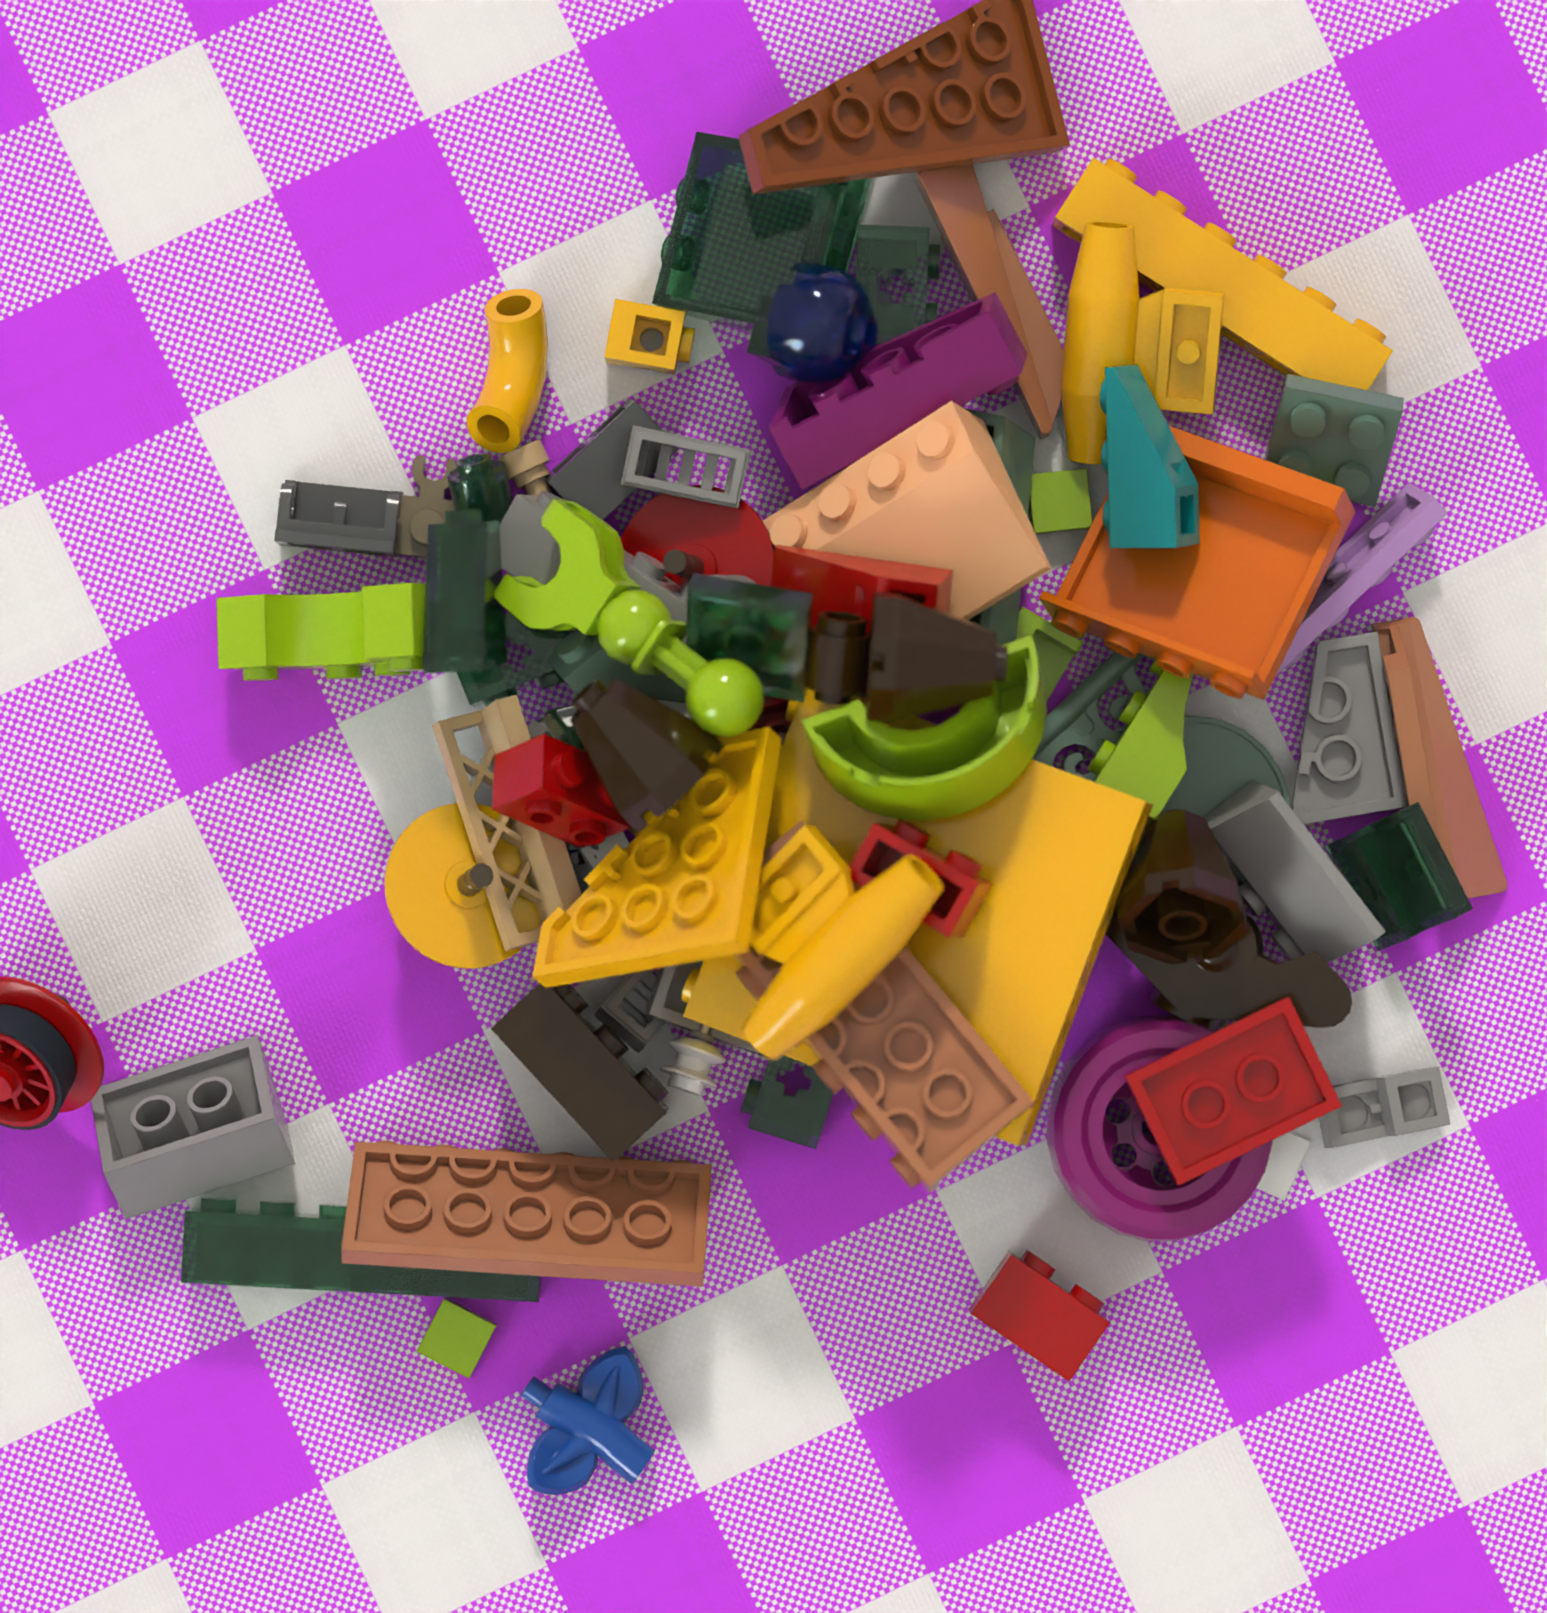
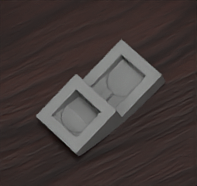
(1386, 1107)

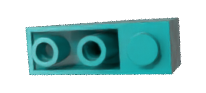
(1149, 480)

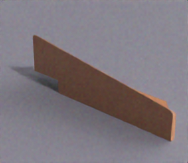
(990, 265)
(1434, 759)

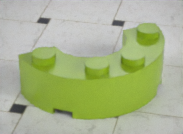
(323, 631)
(939, 767)

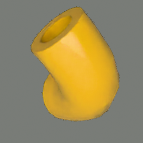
(514, 370)

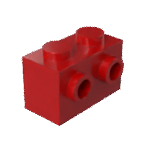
(554, 792)
(959, 874)
(1039, 1314)

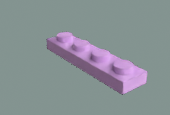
(1366, 562)

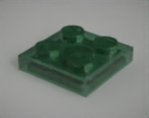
(755, 626)

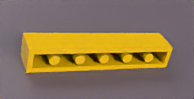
(1261, 311)

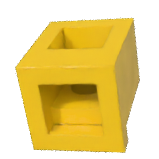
(632, 320)

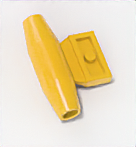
(1166, 333)
(827, 935)

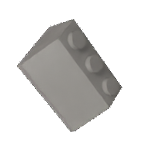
(1289, 876)
(191, 1127)

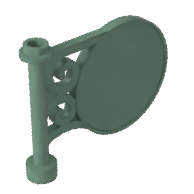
(1216, 752)

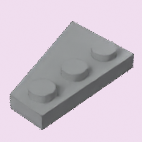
(1348, 735)

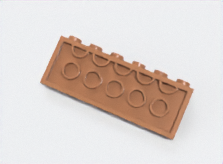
(907, 1064)
(527, 1213)

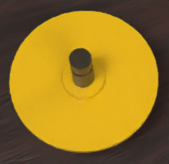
(440, 891)

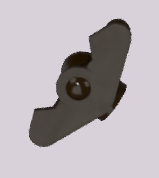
(1241, 983)

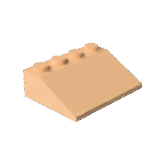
(926, 501)

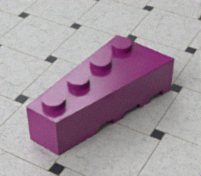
(895, 387)

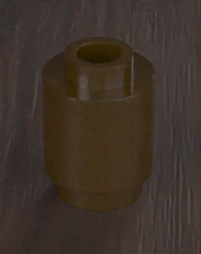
(837, 657)

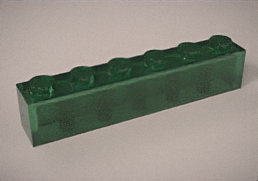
(305, 1253)

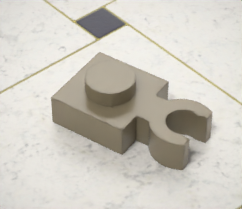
(422, 510)

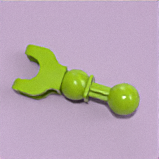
(631, 623)

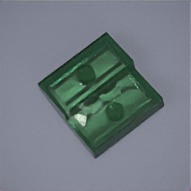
(1400, 874)

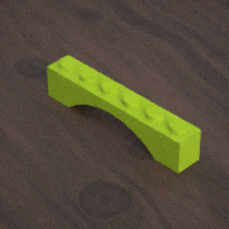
(1150, 751)

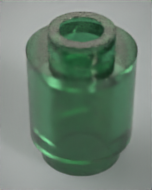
(481, 485)

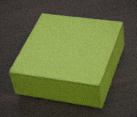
(1060, 501)
(456, 1337)

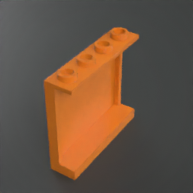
(1221, 603)

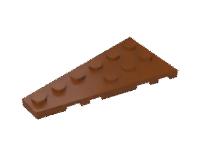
(937, 102)

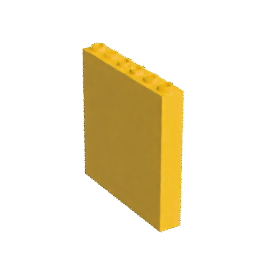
(1019, 972)

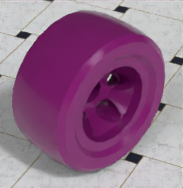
(1084, 1138)

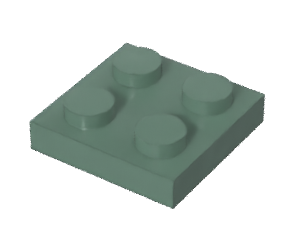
(1335, 434)

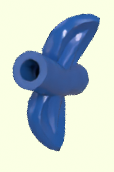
(587, 1425)

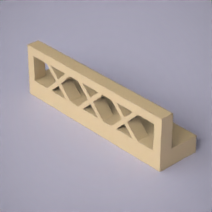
(542, 855)

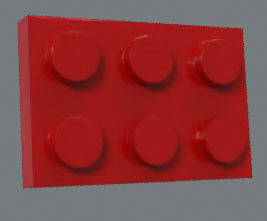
(1232, 1090)

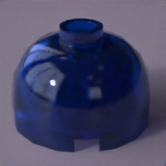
(820, 324)

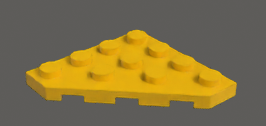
(681, 884)

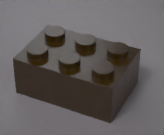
(583, 1067)

